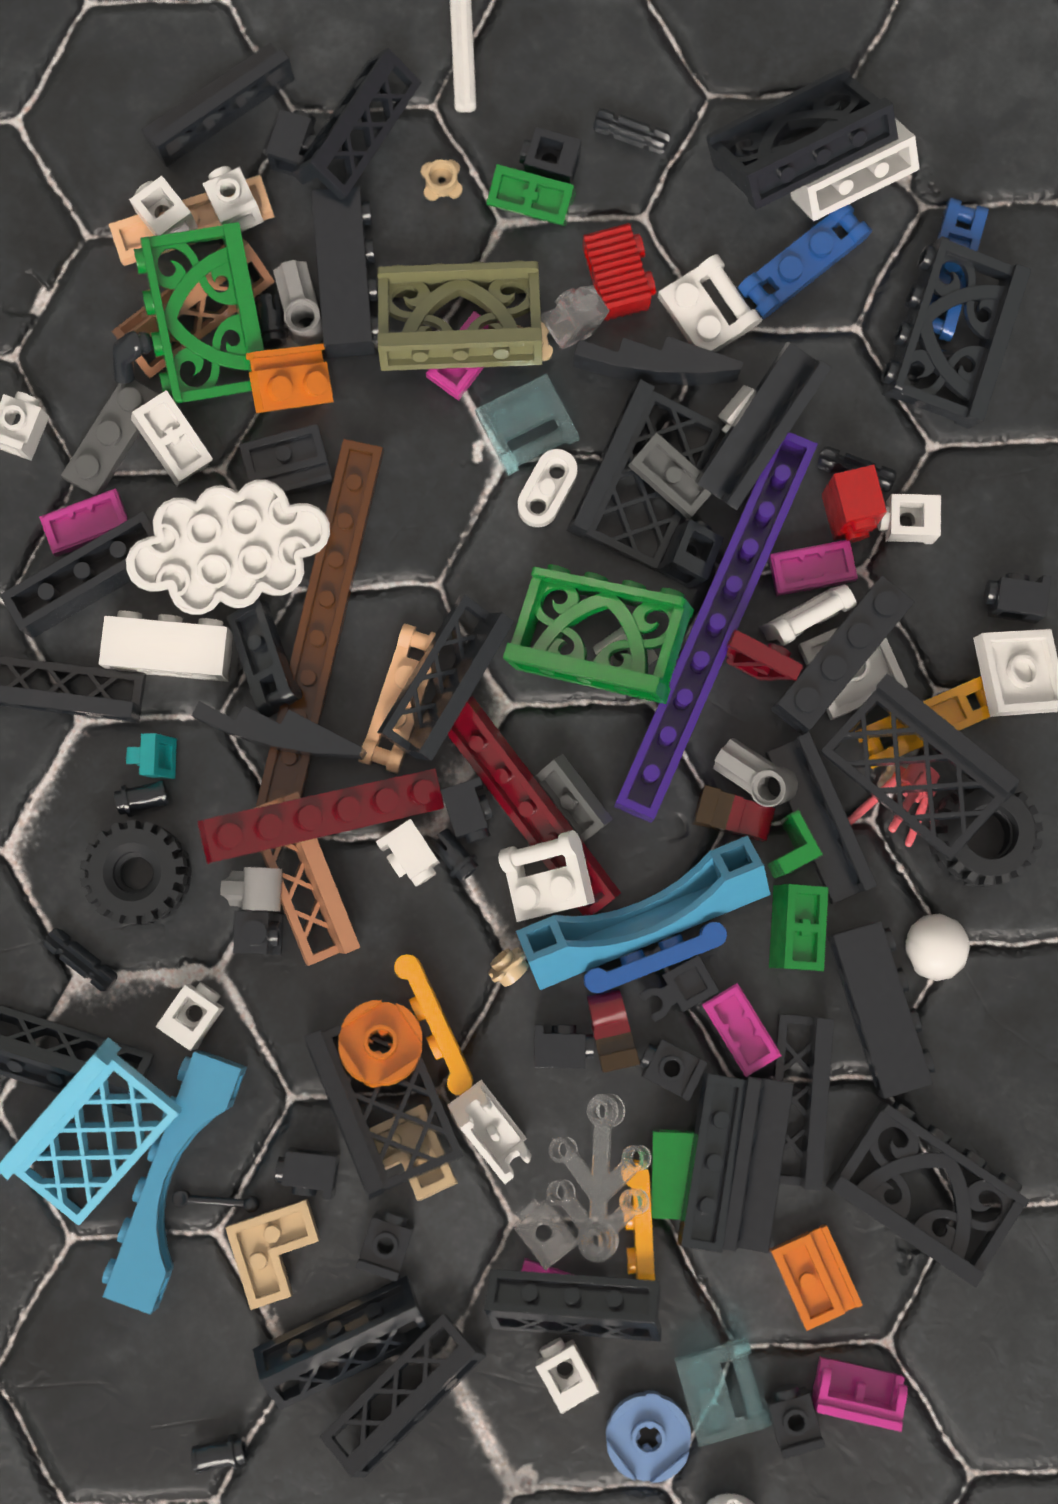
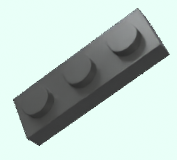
(107, 439)

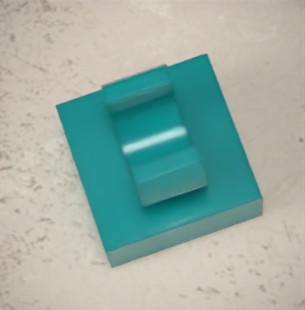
(154, 756)

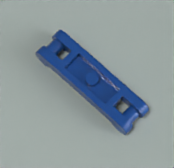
(968, 238)
(804, 260)
(672, 951)

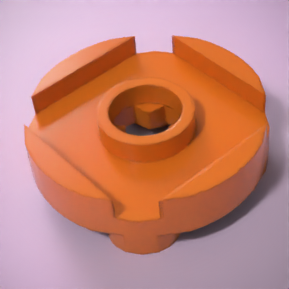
(385, 1019)

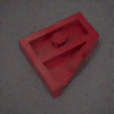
(759, 660)

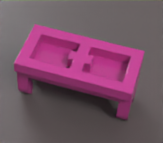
(859, 1393)

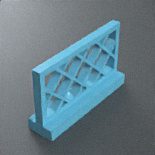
(70, 1104)

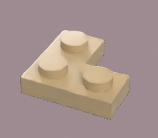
(408, 1135)
(259, 1246)

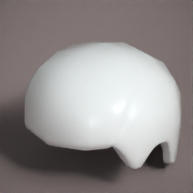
(937, 947)

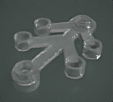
(598, 1183)

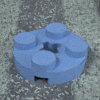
(644, 1461)

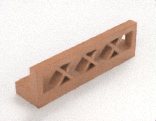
(141, 322)
(325, 894)

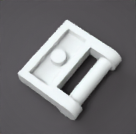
(698, 315)
(807, 614)
(549, 890)

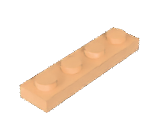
(130, 230)

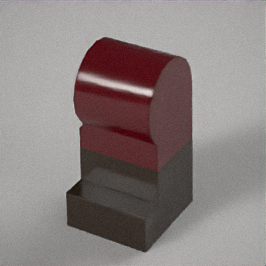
(732, 814)
(612, 1031)

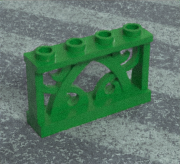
(225, 262)
(630, 677)

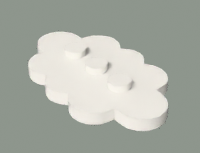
(228, 547)

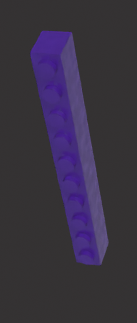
(713, 627)

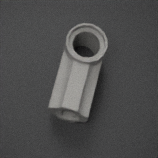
(299, 301)
(753, 772)
(254, 888)

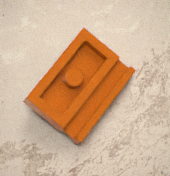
(289, 378)
(815, 1277)

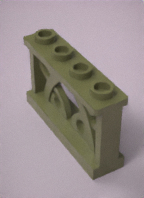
(476, 347)

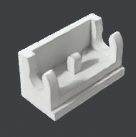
(171, 438)
(490, 1129)

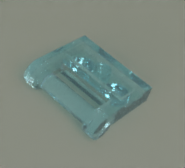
(521, 412)
(709, 1397)

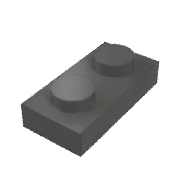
(670, 475)
(573, 798)

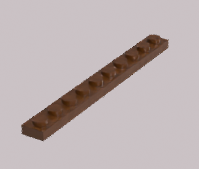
(325, 607)

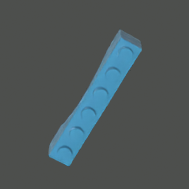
(574, 944)
(144, 1261)

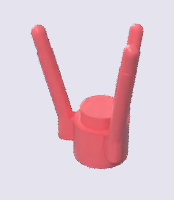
(912, 775)

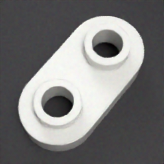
(546, 489)

